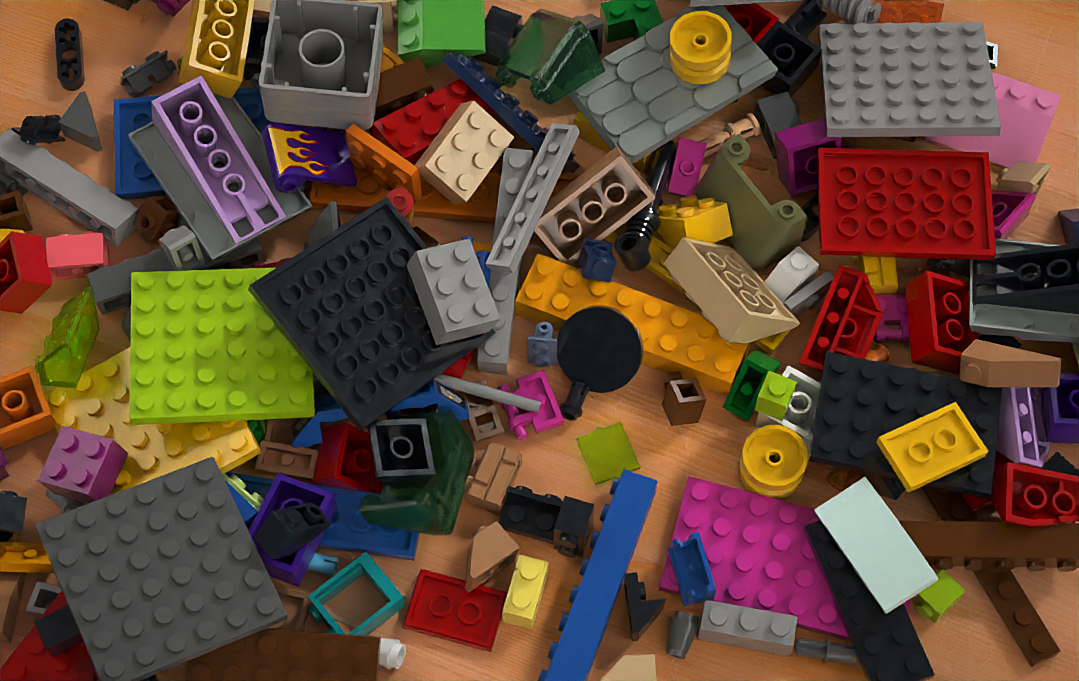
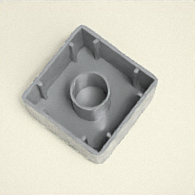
(322, 63)

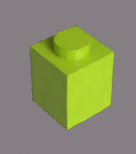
(775, 395)
(938, 598)

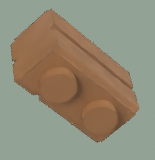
(494, 474)

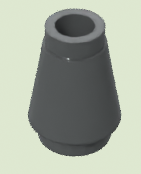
(681, 633)

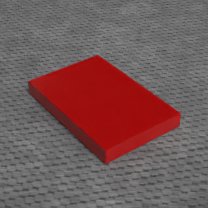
(447, 611)

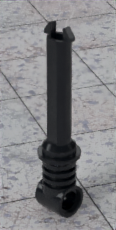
(634, 242)

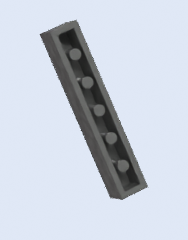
(113, 282)

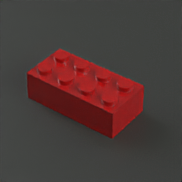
(417, 124)

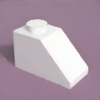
(792, 274)

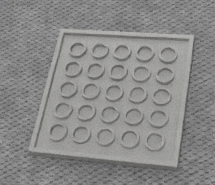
(907, 80)

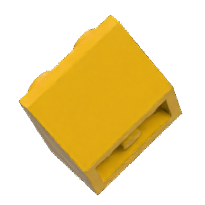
(694, 219)

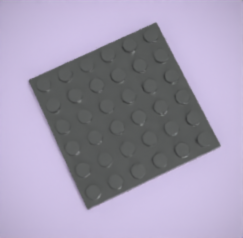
(160, 573)

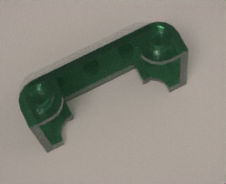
(552, 54)
(437, 505)

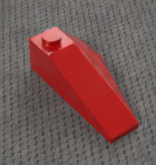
(1034, 496)

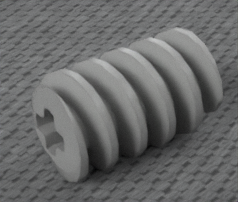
(854, 10)

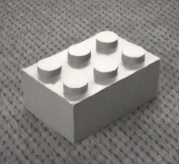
(453, 291)

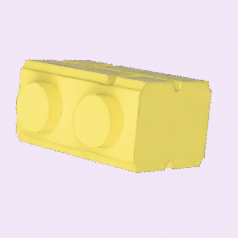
(525, 592)

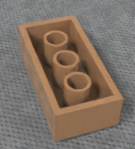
(593, 205)

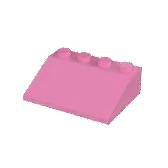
(1024, 122)

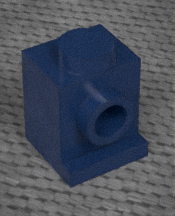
(596, 260)

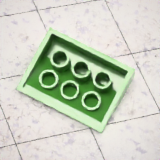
(438, 27)

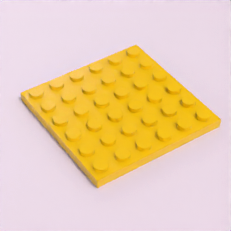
(103, 409)

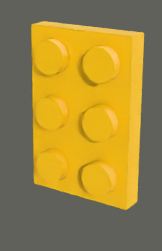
(932, 447)

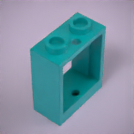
(362, 565)

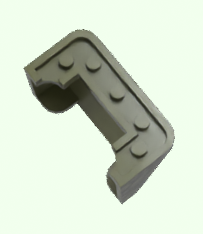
(759, 230)

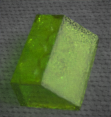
(69, 342)

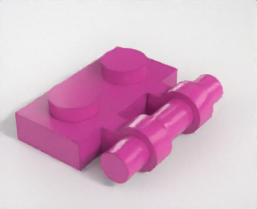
(894, 313)
(534, 387)

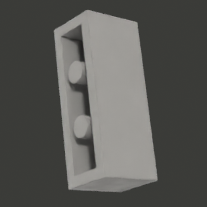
(747, 628)

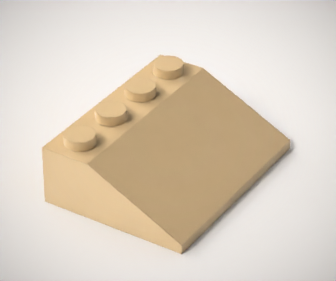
(728, 291)

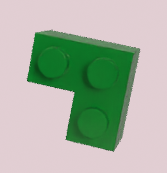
(628, 18)

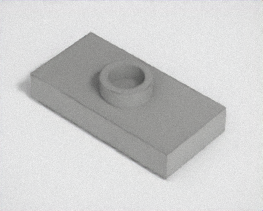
(809, 295)

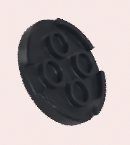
(599, 348)

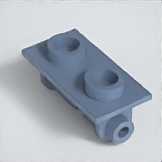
(541, 347)

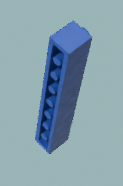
(601, 578)

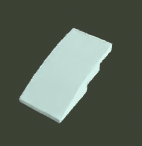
(876, 545)

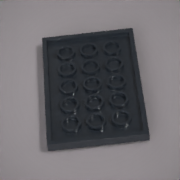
(871, 398)

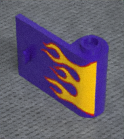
(306, 154)

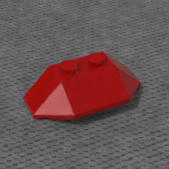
(845, 320)

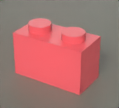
(76, 254)

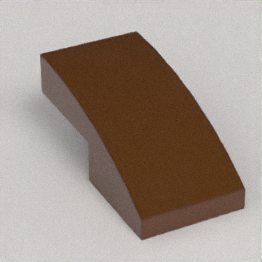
(483, 415)

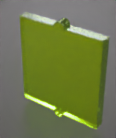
(607, 453)

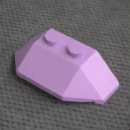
(1022, 426)

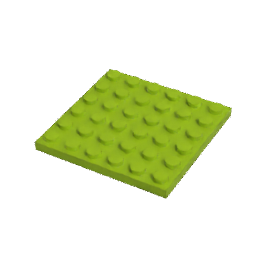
(210, 352)

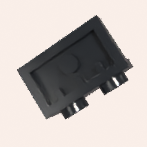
(530, 513)

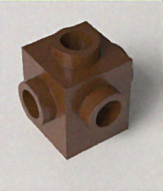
(156, 217)

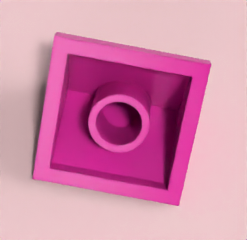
(1009, 211)

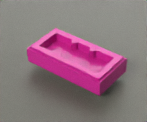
(686, 167)

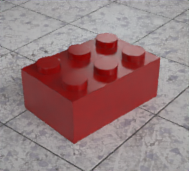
(938, 321)

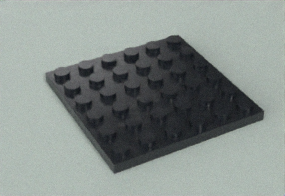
(358, 315)

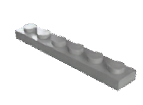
(532, 198)

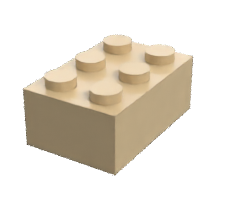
(463, 152)

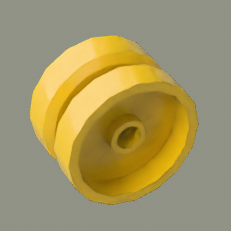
(700, 47)
(773, 461)

